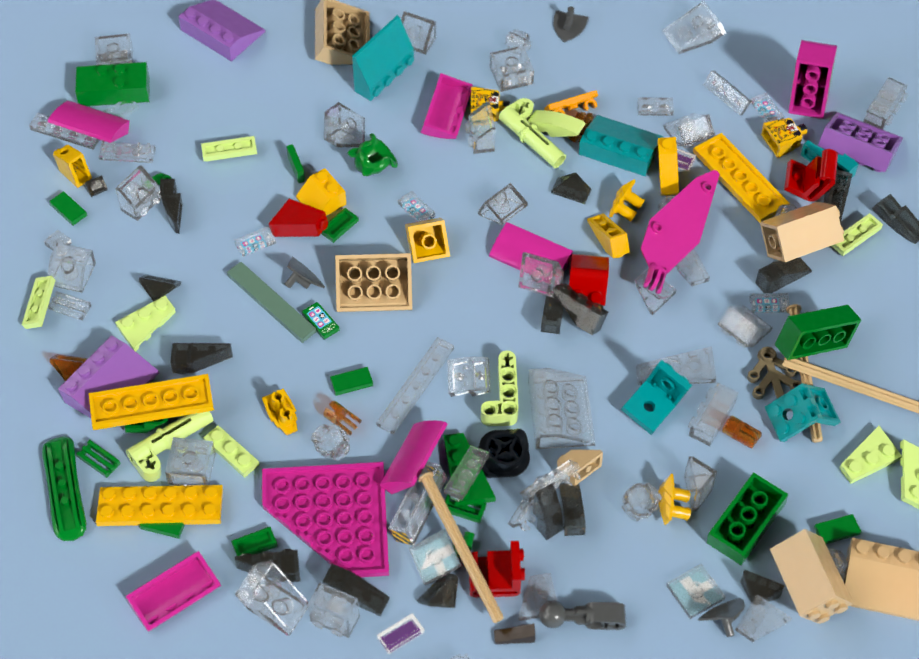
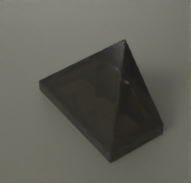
(572, 188)
(157, 286)
(758, 585)
(441, 593)

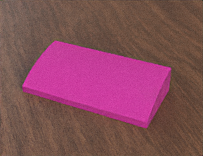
(447, 108)
(89, 121)
(515, 240)
(413, 455)
(172, 591)

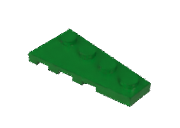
(480, 491)

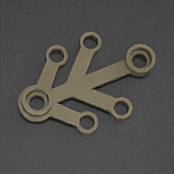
(773, 375)

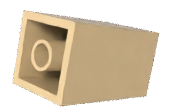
(802, 231)
(811, 576)

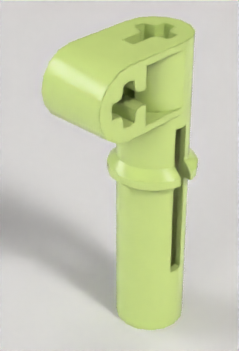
(528, 132)
(162, 440)

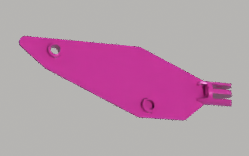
(677, 229)

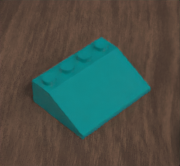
(382, 59)
(619, 145)

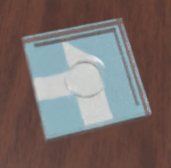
(435, 557)
(695, 591)

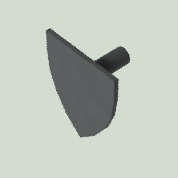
(569, 25)
(301, 275)
(726, 613)

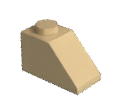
(587, 460)

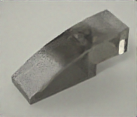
(172, 203)
(898, 218)
(552, 315)
(572, 510)
(548, 512)

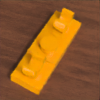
(572, 103)

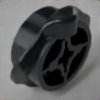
(502, 445)

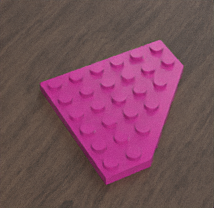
(334, 512)

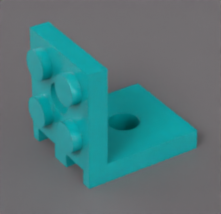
(662, 391)
(809, 406)

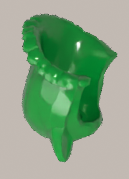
(372, 156)

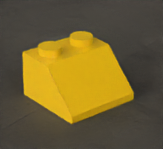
(322, 192)
(427, 240)

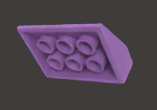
(219, 28)
(860, 141)
(108, 368)

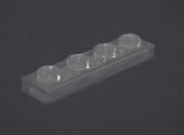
(41, 125)

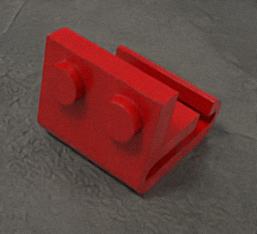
(814, 179)
(590, 276)
(501, 571)

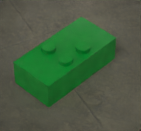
(112, 84)
(817, 332)
(747, 518)

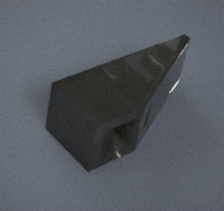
(583, 312)
(285, 560)

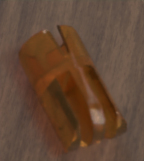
(587, 118)
(339, 415)
(741, 431)

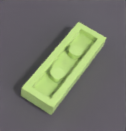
(229, 148)
(858, 234)
(38, 302)
(232, 451)

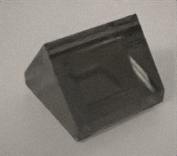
(95, 186)

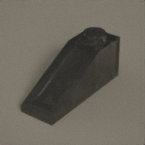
(838, 193)
(781, 274)
(197, 356)
(351, 584)

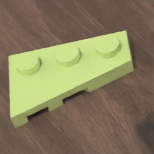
(143, 322)
(870, 456)
(910, 476)

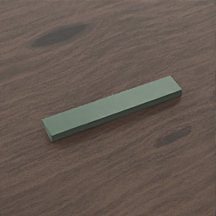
(271, 302)

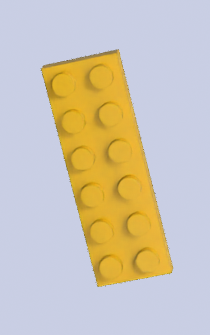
(740, 177)
(150, 402)
(159, 505)

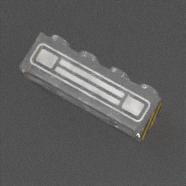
(415, 507)

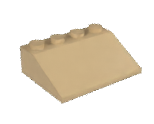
(339, 32)
(373, 282)
(883, 578)

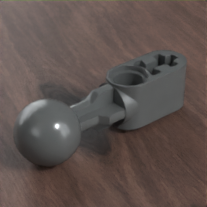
(593, 615)

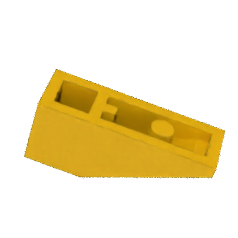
(668, 166)
(610, 235)

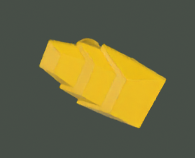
(623, 194)
(281, 411)
(667, 505)

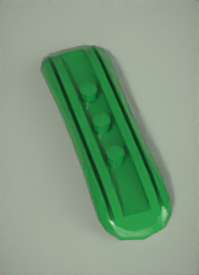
(63, 488)

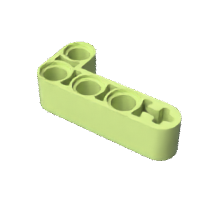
(506, 387)

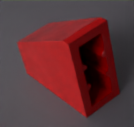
(298, 221)

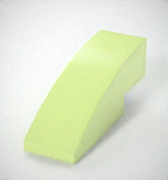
(556, 123)

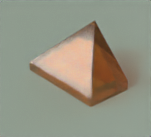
(66, 365)

